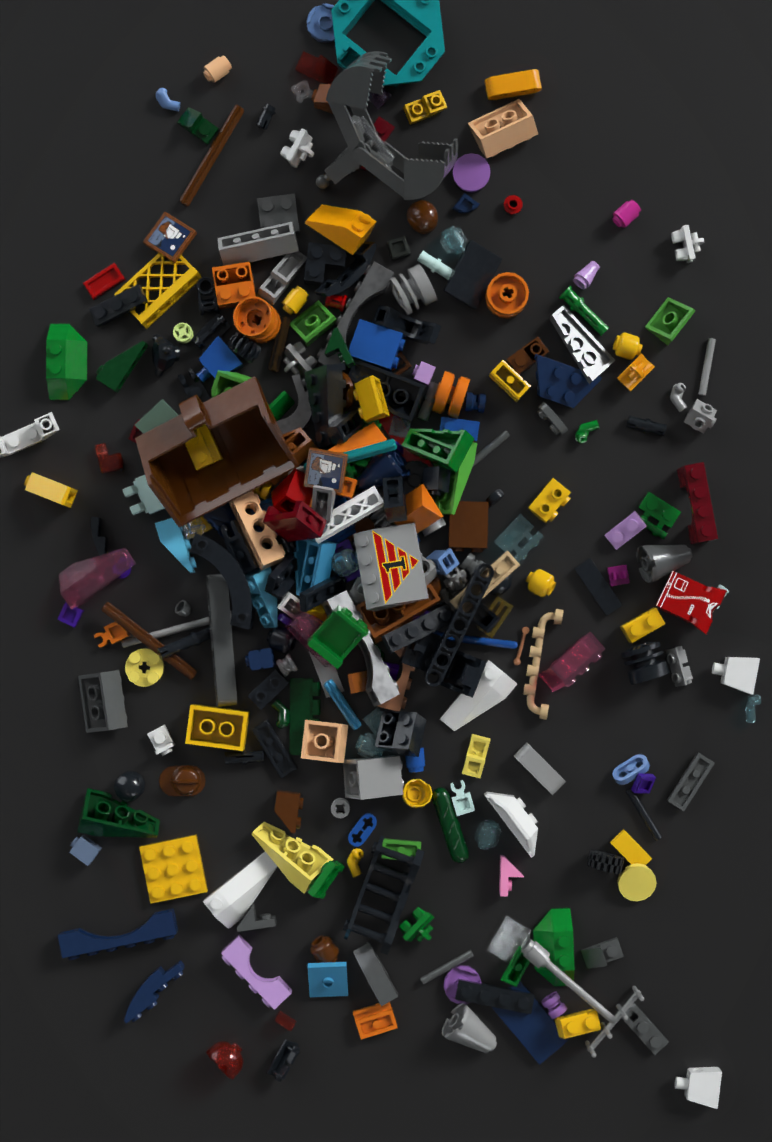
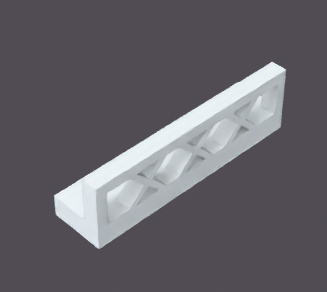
(351, 512)

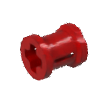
(342, 299)

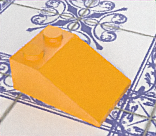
(342, 226)

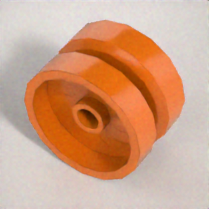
(514, 286)
(451, 395)

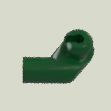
(283, 714)

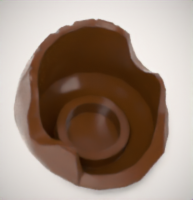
(422, 216)

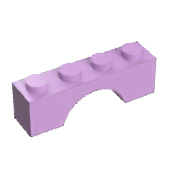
(271, 989)

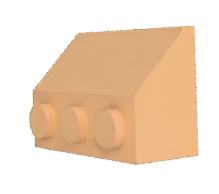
(503, 128)

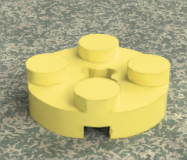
(134, 672)

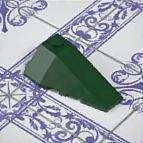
(112, 818)

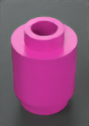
(626, 213)

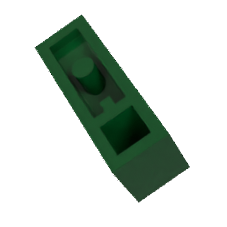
(119, 368)

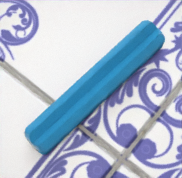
(342, 704)

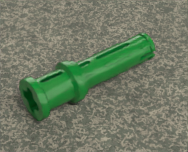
(577, 303)

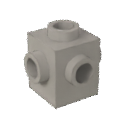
(701, 416)

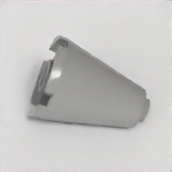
(468, 1030)

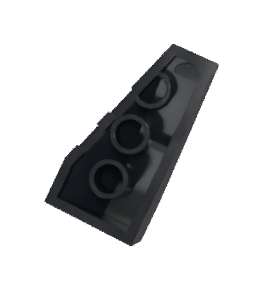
(401, 394)

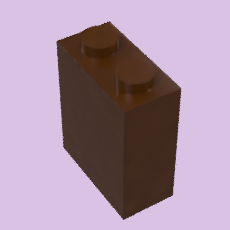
(469, 527)

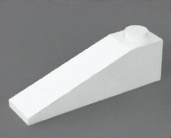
(236, 896)

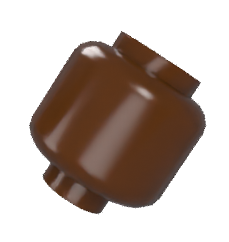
(324, 949)

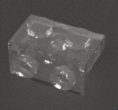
(508, 939)

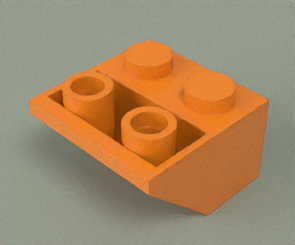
(233, 284)

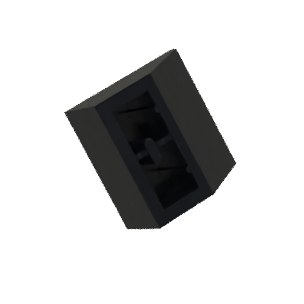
(401, 732)

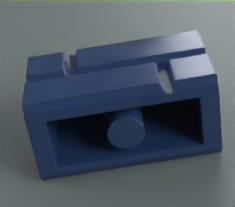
(260, 659)

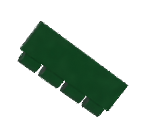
(302, 708)

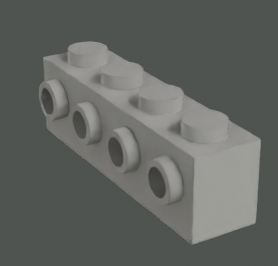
(258, 244)

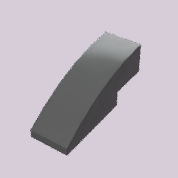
(375, 974)

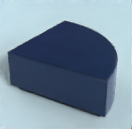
(465, 204)

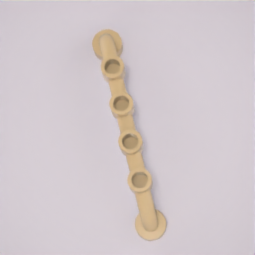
(532, 670)

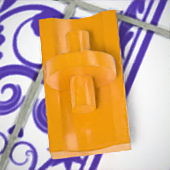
(635, 372)

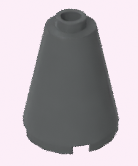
(661, 560)

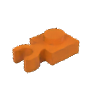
(114, 633)

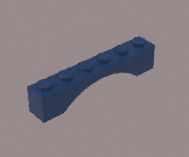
(79, 941)

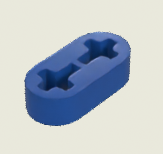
(366, 832)

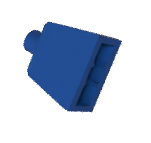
(218, 357)

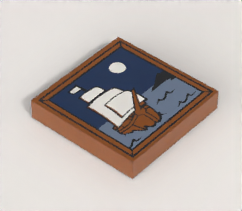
(169, 237)
(326, 469)

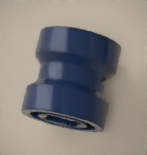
(475, 402)

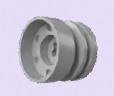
(413, 289)

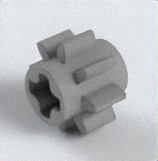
(455, 579)

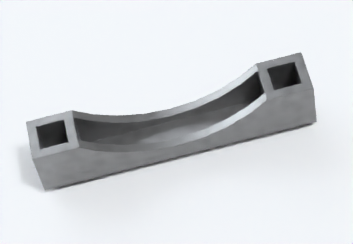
(374, 284)
(379, 682)

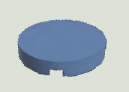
(321, 23)

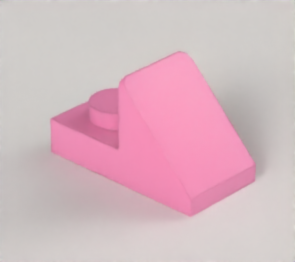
(507, 870)

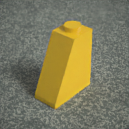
(50, 489)

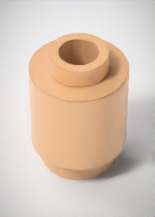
(217, 69)

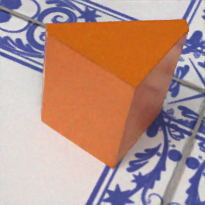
(421, 509)

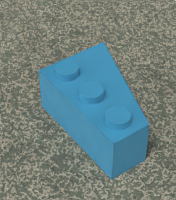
(312, 562)

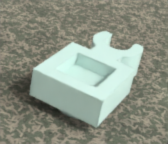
(462, 801)

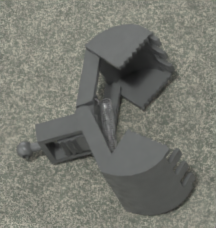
(365, 146)

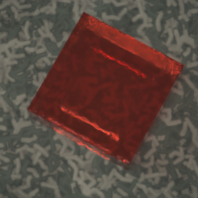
(285, 1020)

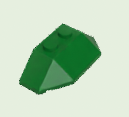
(65, 361)
(556, 936)

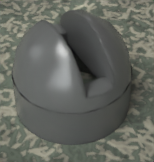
(183, 608)

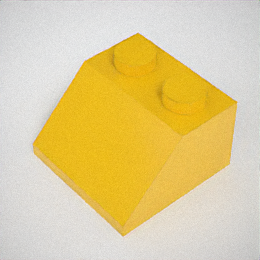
(371, 399)

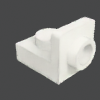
(161, 740)

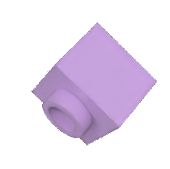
(423, 373)

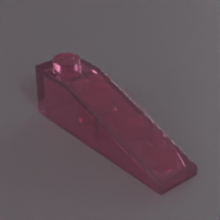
(90, 576)

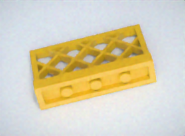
(171, 294)

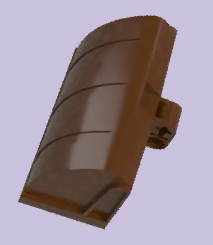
(247, 440)

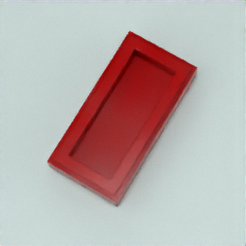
(104, 281)

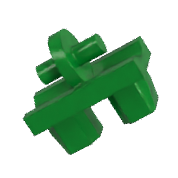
(423, 919)

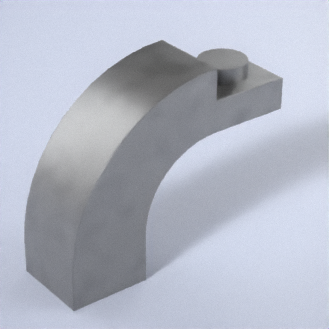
(302, 415)

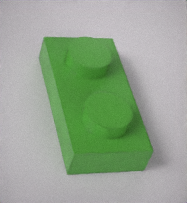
(402, 846)

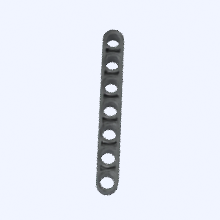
(221, 640)

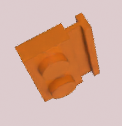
(375, 1020)

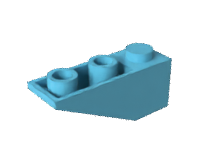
(174, 540)
(263, 602)

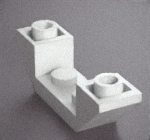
(29, 435)

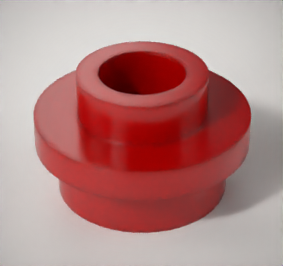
(513, 210)

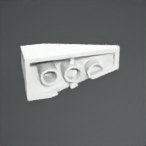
(491, 690)

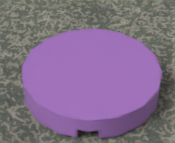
(471, 172)
(451, 980)

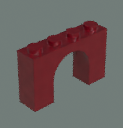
(695, 481)

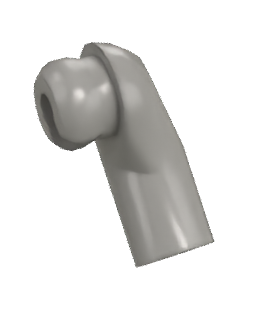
(676, 396)

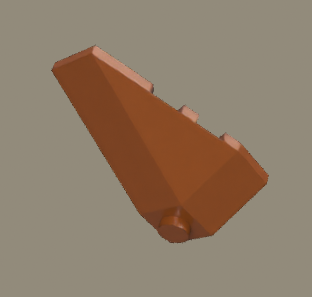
(389, 619)

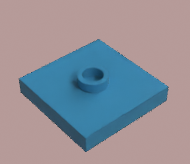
(327, 979)

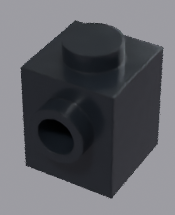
(436, 480)

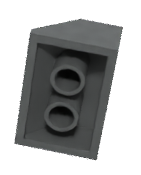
(103, 701)

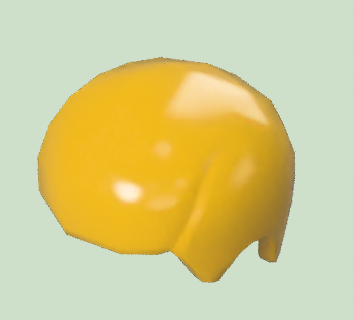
(417, 793)

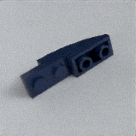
(147, 994)

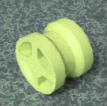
(180, 330)

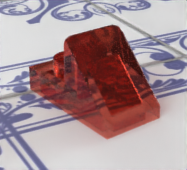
(317, 68)

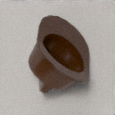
(182, 780)

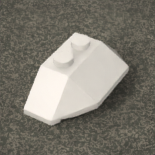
(516, 818)

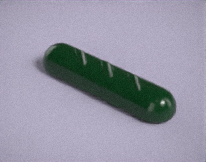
(450, 825)

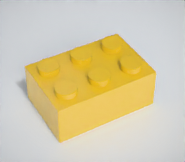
(217, 727)

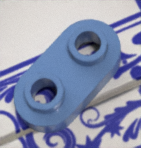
(630, 769)

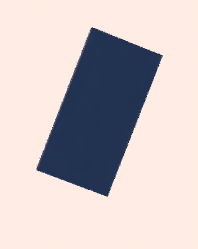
(533, 1030)

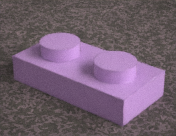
(625, 530)

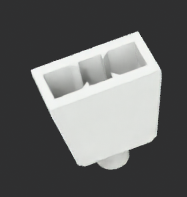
(738, 672)
(701, 1085)

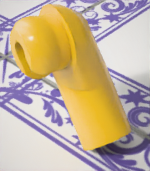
(353, 860)

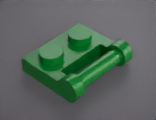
(328, 873)

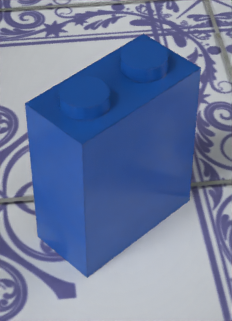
(376, 345)

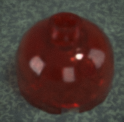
(227, 1058)

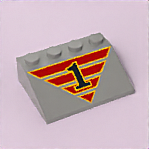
(390, 566)

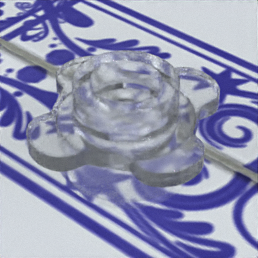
(304, 85)

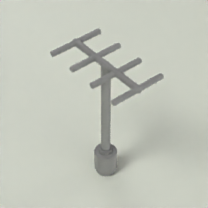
(540, 957)

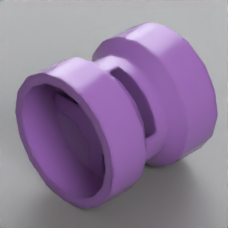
(554, 1005)

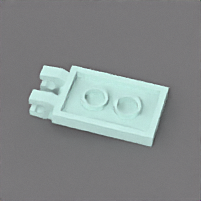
(149, 501)

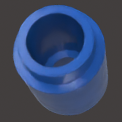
(416, 764)

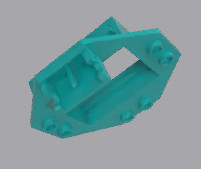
(421, 14)

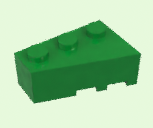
(439, 447)

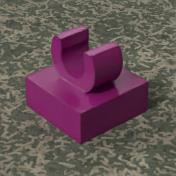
(618, 575)

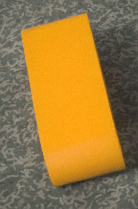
(513, 84)

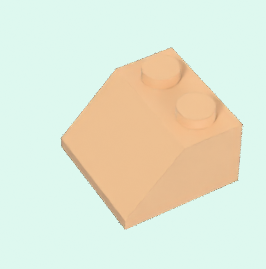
(324, 741)

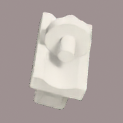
(299, 149)
(684, 236)

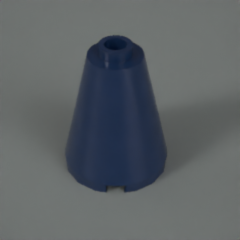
(382, 466)

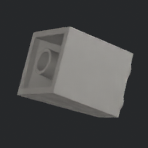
(373, 777)

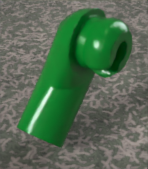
(584, 429)

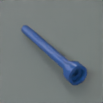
(484, 641)

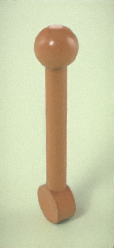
(525, 630)

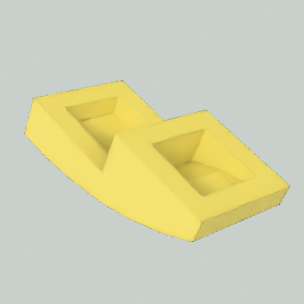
(476, 756)

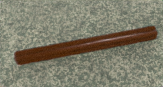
(212, 155)
(147, 639)

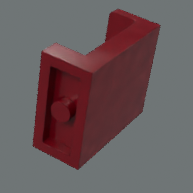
(296, 525)

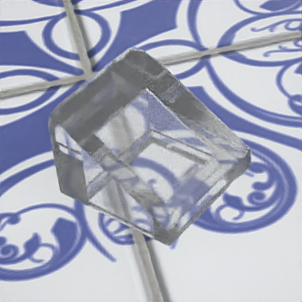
(195, 526)

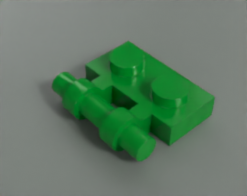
(659, 510)

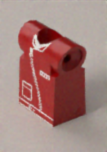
(690, 600)

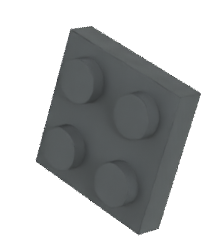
(278, 210)

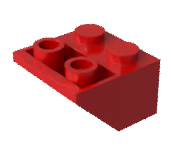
(290, 491)

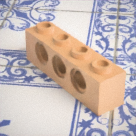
(264, 557)

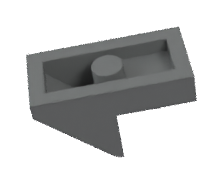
(251, 922)
(602, 953)

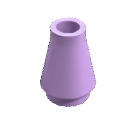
(586, 275)

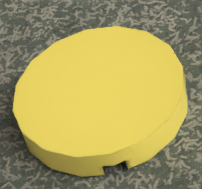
(636, 882)

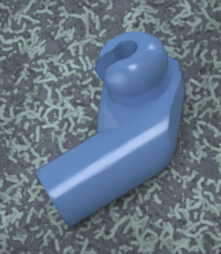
(165, 102)

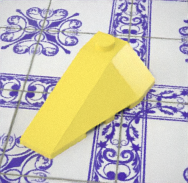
(293, 857)

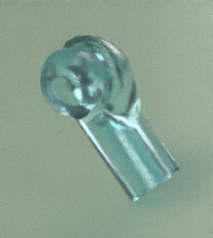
(750, 707)

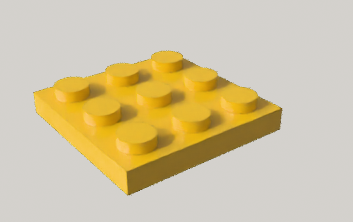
(173, 869)

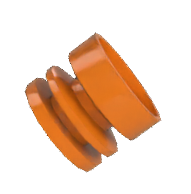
(247, 318)

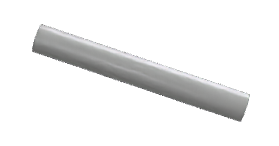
(707, 366)

